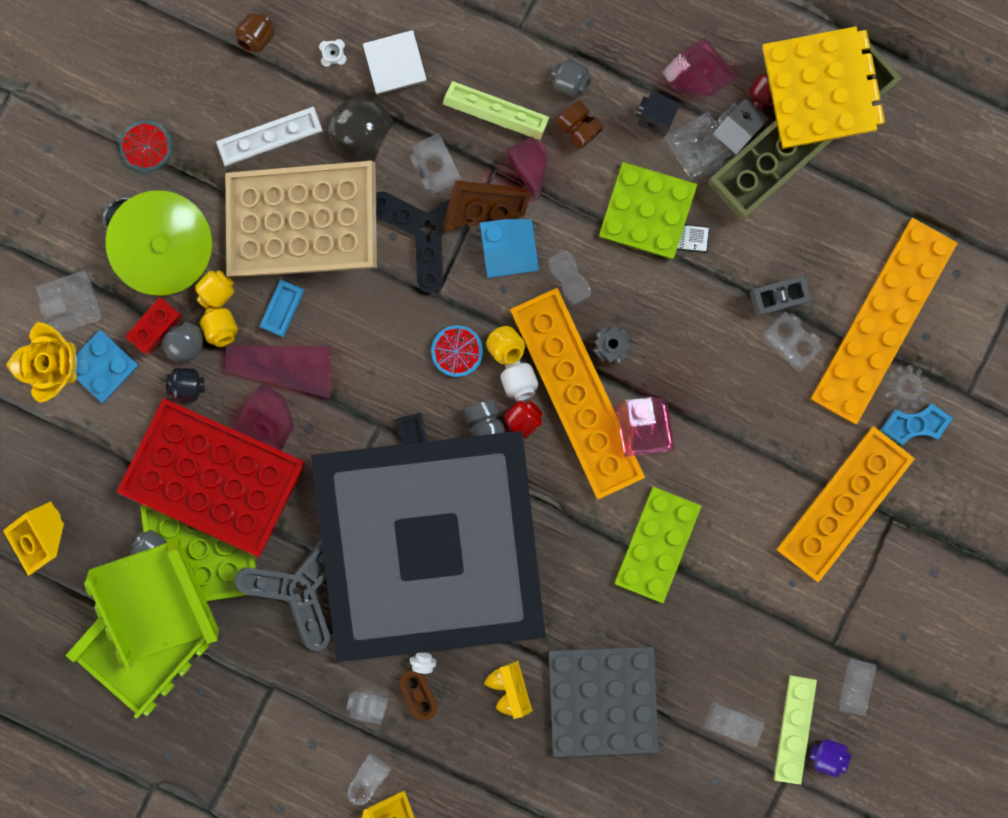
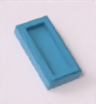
(282, 308)

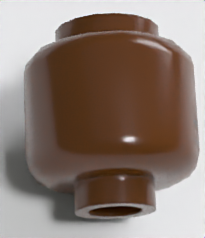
(254, 32)

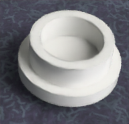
(422, 663)

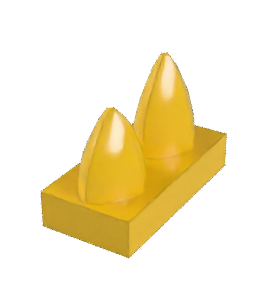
(516, 700)

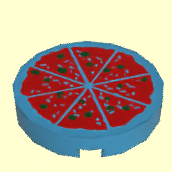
(457, 351)

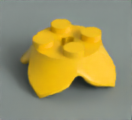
(45, 363)

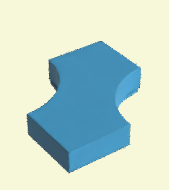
(903, 426)

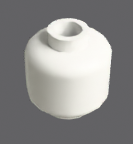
(519, 381)

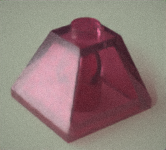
(699, 70)
(530, 163)
(266, 418)
(645, 426)

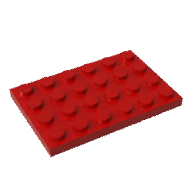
(211, 478)

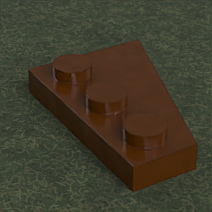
(483, 202)

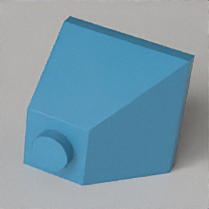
(509, 247)

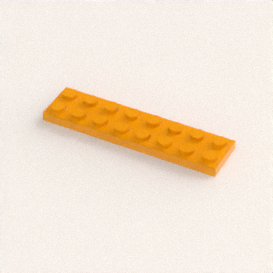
(883, 321)
(576, 392)

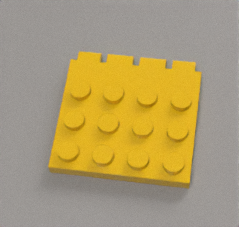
(823, 86)

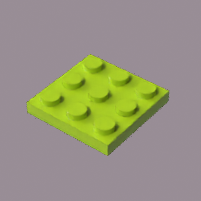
(648, 210)

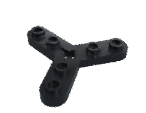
(410, 220)

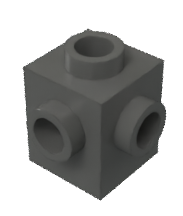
(602, 349)

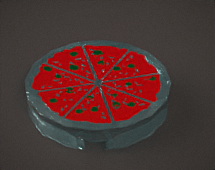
(145, 146)

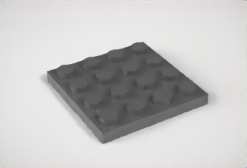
(603, 701)

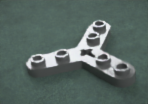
(280, 585)

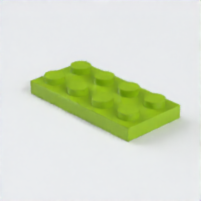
(657, 544)

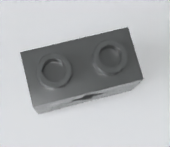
(739, 125)
(780, 296)

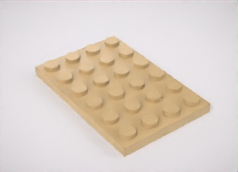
(301, 219)

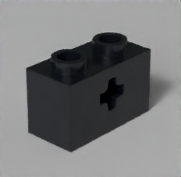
(657, 113)

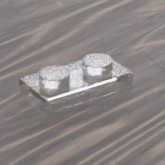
(857, 687)

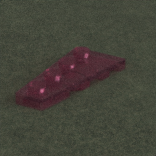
(287, 366)

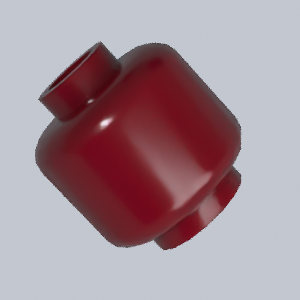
(761, 93)

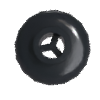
(184, 385)

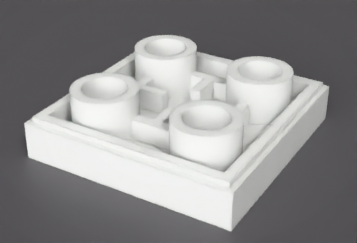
(394, 62)

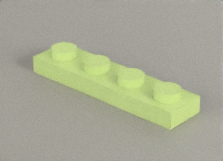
(496, 110)
(795, 729)

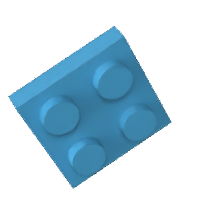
(103, 366)

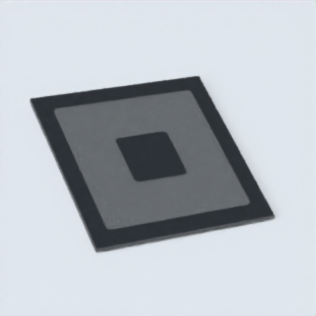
(428, 545)

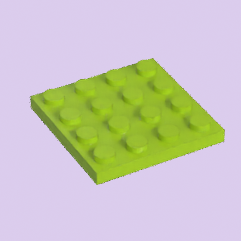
(210, 558)

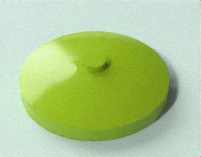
(158, 242)

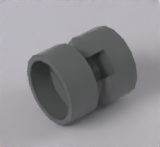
(483, 418)

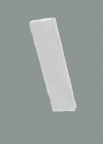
(269, 136)

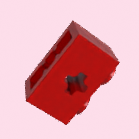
(152, 326)

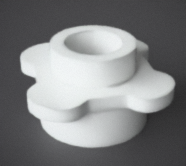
(327, 47)

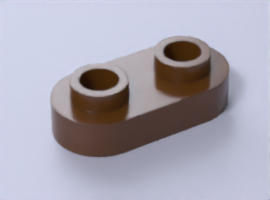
(417, 695)

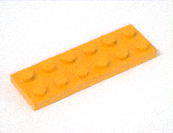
(845, 504)

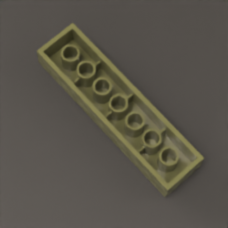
(766, 166)

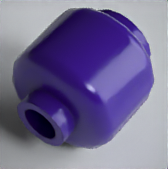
(831, 758)

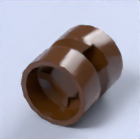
(579, 124)

